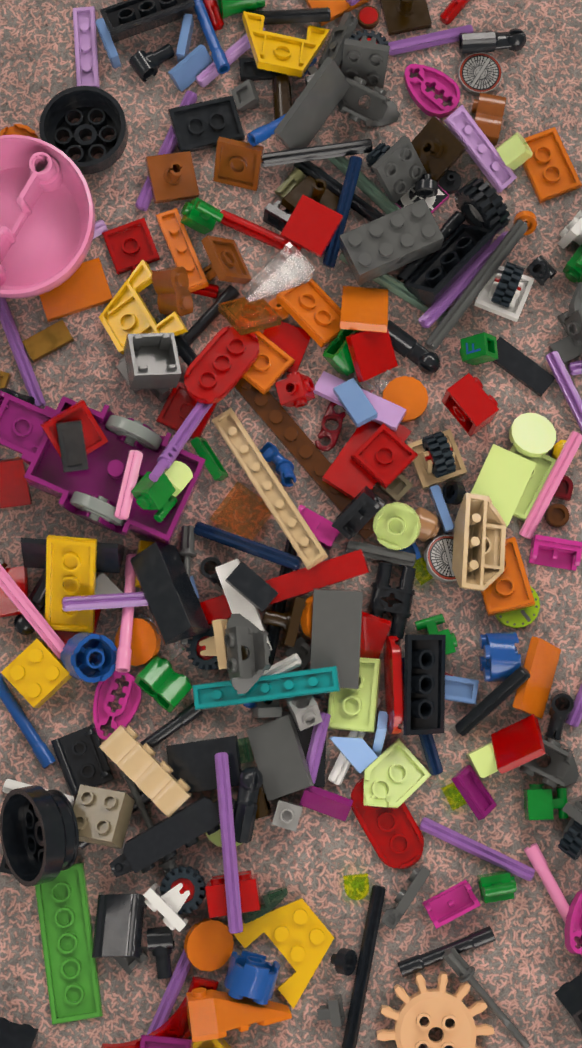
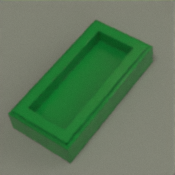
(212, 462)

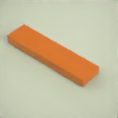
(181, 248)

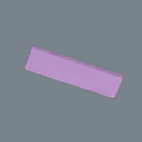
(86, 46)
(480, 149)
(388, 412)

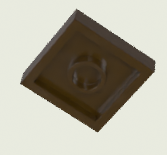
(405, 15)
(437, 148)
(313, 189)
(289, 621)

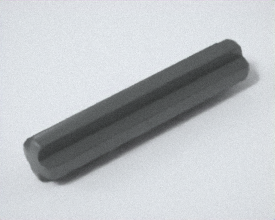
(383, 554)

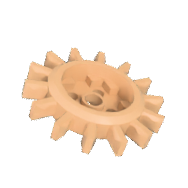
(437, 1007)

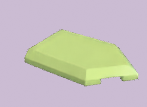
(393, 777)

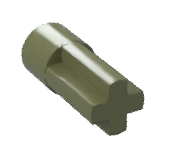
(290, 183)

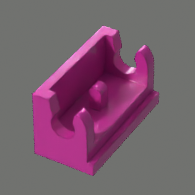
(320, 527)
(555, 552)
(451, 904)

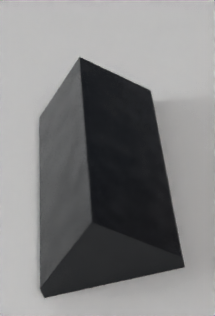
(139, 16)
(449, 263)
(108, 555)
(169, 593)
(424, 684)

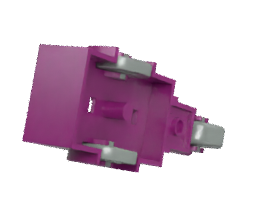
(93, 491)

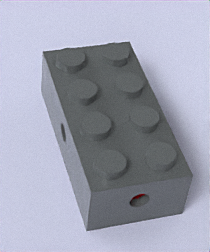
(391, 241)

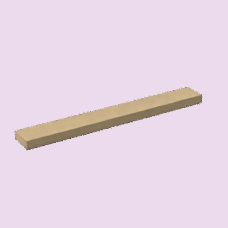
(270, 489)

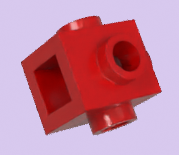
(295, 390)

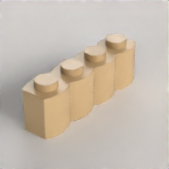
(145, 770)

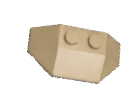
(478, 543)

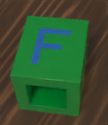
(479, 349)

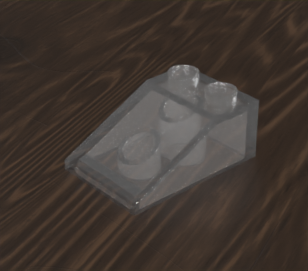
(281, 273)

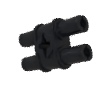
(403, 593)

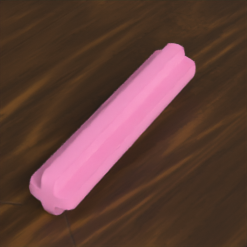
(128, 483)

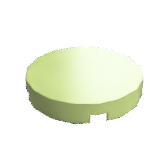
(532, 434)
(396, 525)

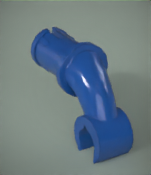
(283, 466)

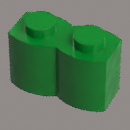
(338, 353)
(163, 683)

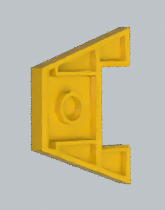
(282, 52)
(130, 314)
(298, 937)

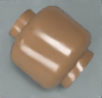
(429, 524)

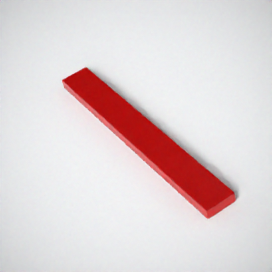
(299, 582)

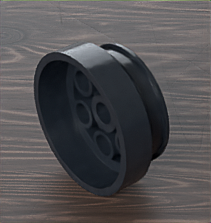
(85, 104)
(38, 834)

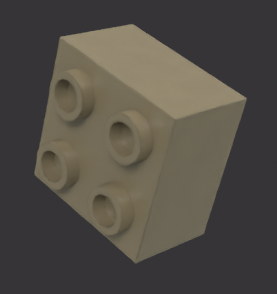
(102, 815)

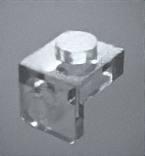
(374, 384)

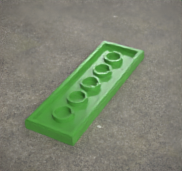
(69, 947)

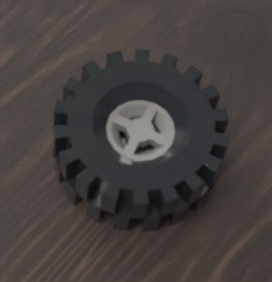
(482, 205)

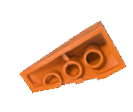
(216, 1012)

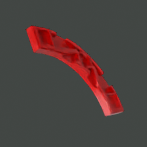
(177, 1025)

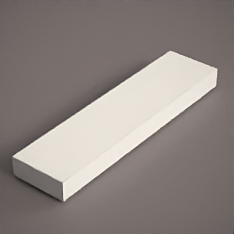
(236, 601)

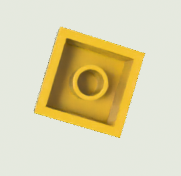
(36, 673)

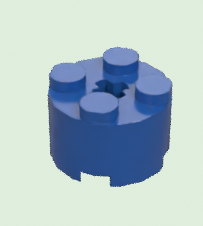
(93, 646)
(499, 656)
(251, 977)

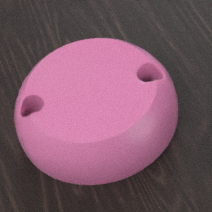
(43, 217)

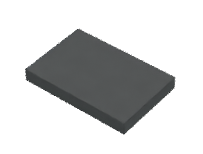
(280, 757)

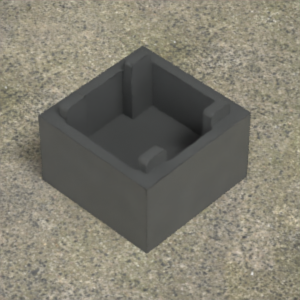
(152, 361)

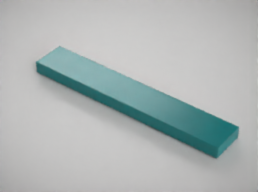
(268, 688)

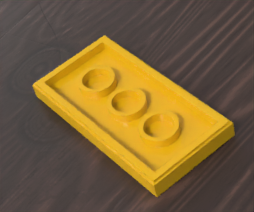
(68, 574)

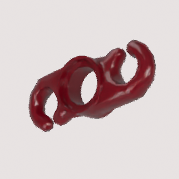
(332, 435)

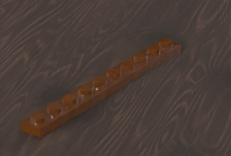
(296, 443)

